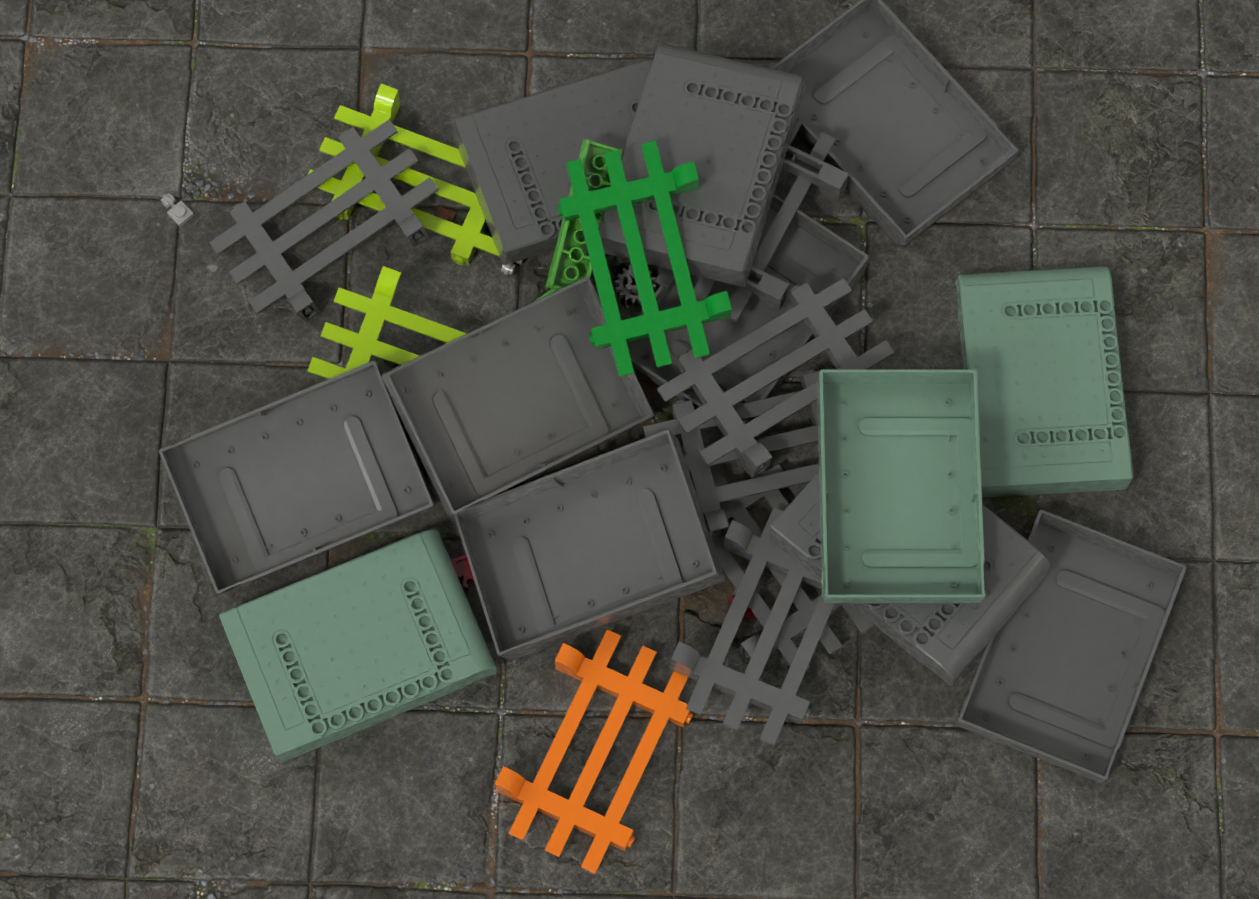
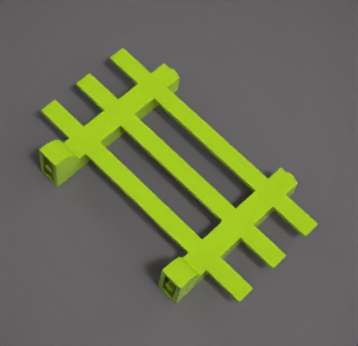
(386, 107)
(376, 311)

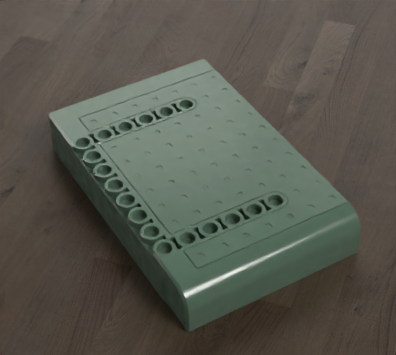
(1046, 380)
(900, 486)
(357, 644)

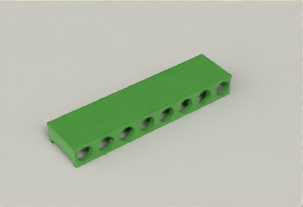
(571, 254)

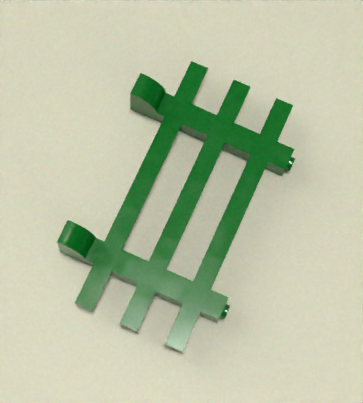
(622, 196)

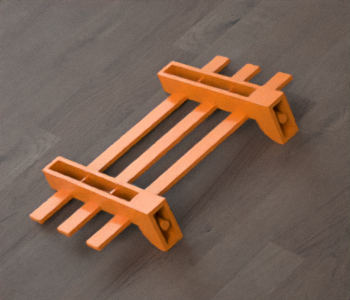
(571, 812)

